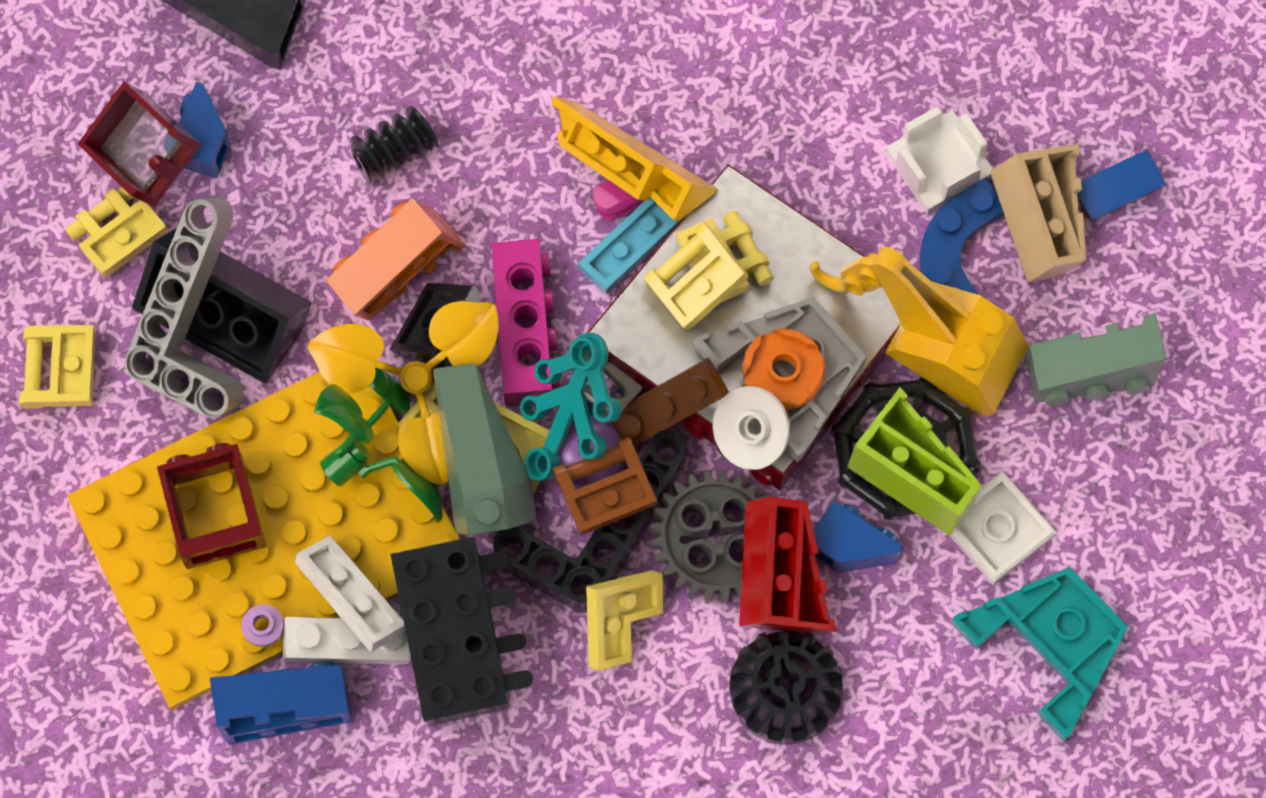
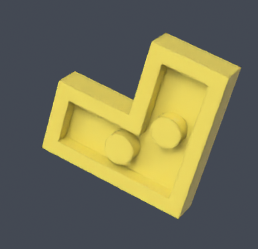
(610, 613)

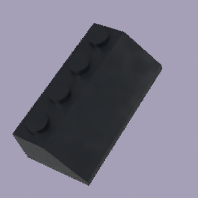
(239, 315)

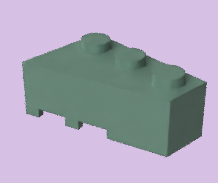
(1096, 364)

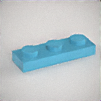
(627, 246)

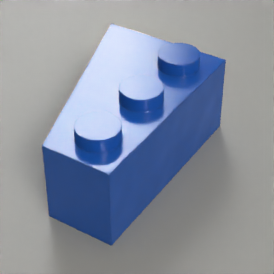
(280, 702)

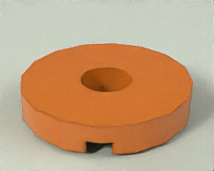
(791, 347)

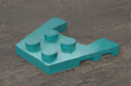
(1065, 627)

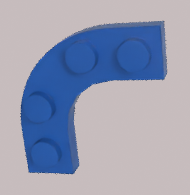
(952, 229)

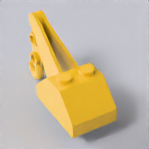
(943, 332)

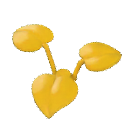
(351, 353)

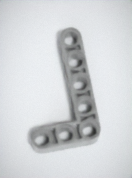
(179, 314)

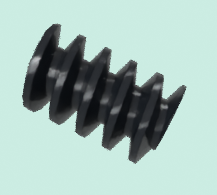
(392, 142)

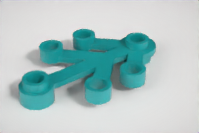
(571, 404)

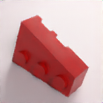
(781, 570)

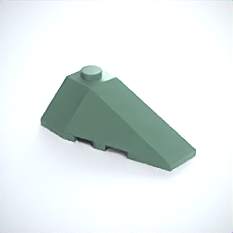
(482, 462)

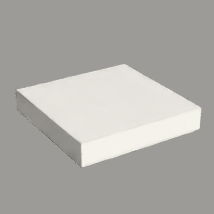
(1001, 529)

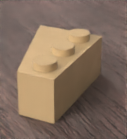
(1042, 210)

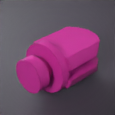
(613, 201)

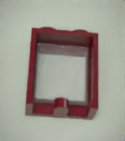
(139, 144)

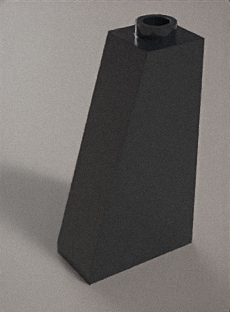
(254, 26)

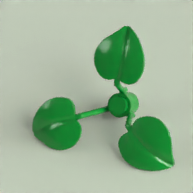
(352, 454)

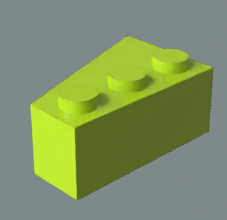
(914, 466)

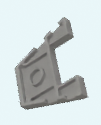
(840, 353)

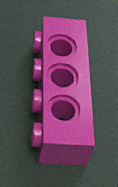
(513, 263)

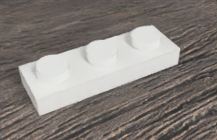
(350, 593)
(333, 641)

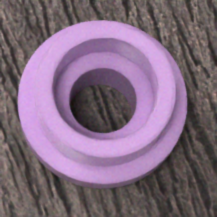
(267, 636)

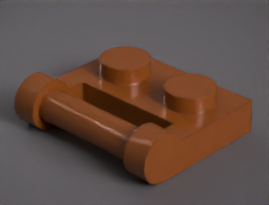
(609, 497)

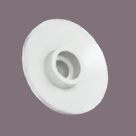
(736, 432)

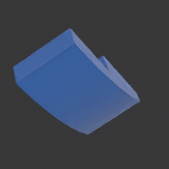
(1120, 185)

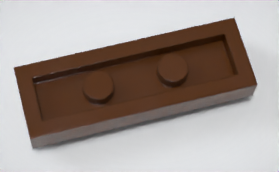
(671, 402)

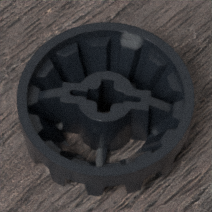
(794, 721)

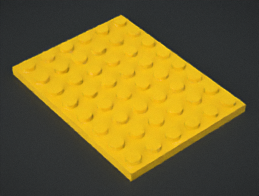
(194, 616)

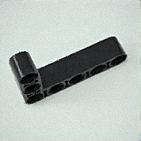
(610, 537)

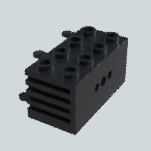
(454, 630)

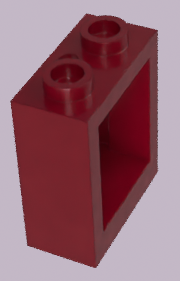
(218, 544)

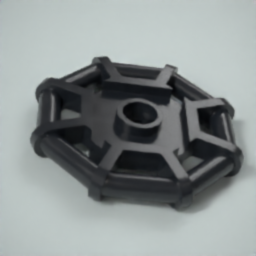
(872, 397)

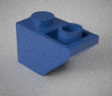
(204, 124)
(851, 543)

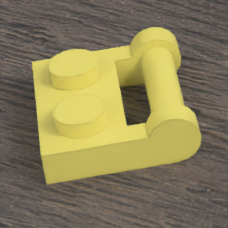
(704, 284)
(70, 366)

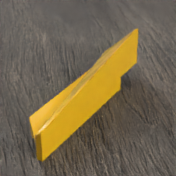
(629, 161)

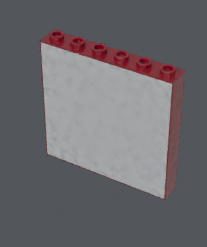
(654, 347)

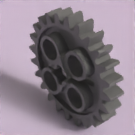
(708, 501)

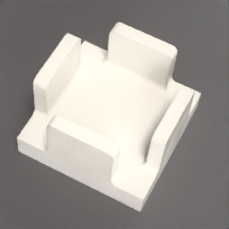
(940, 157)

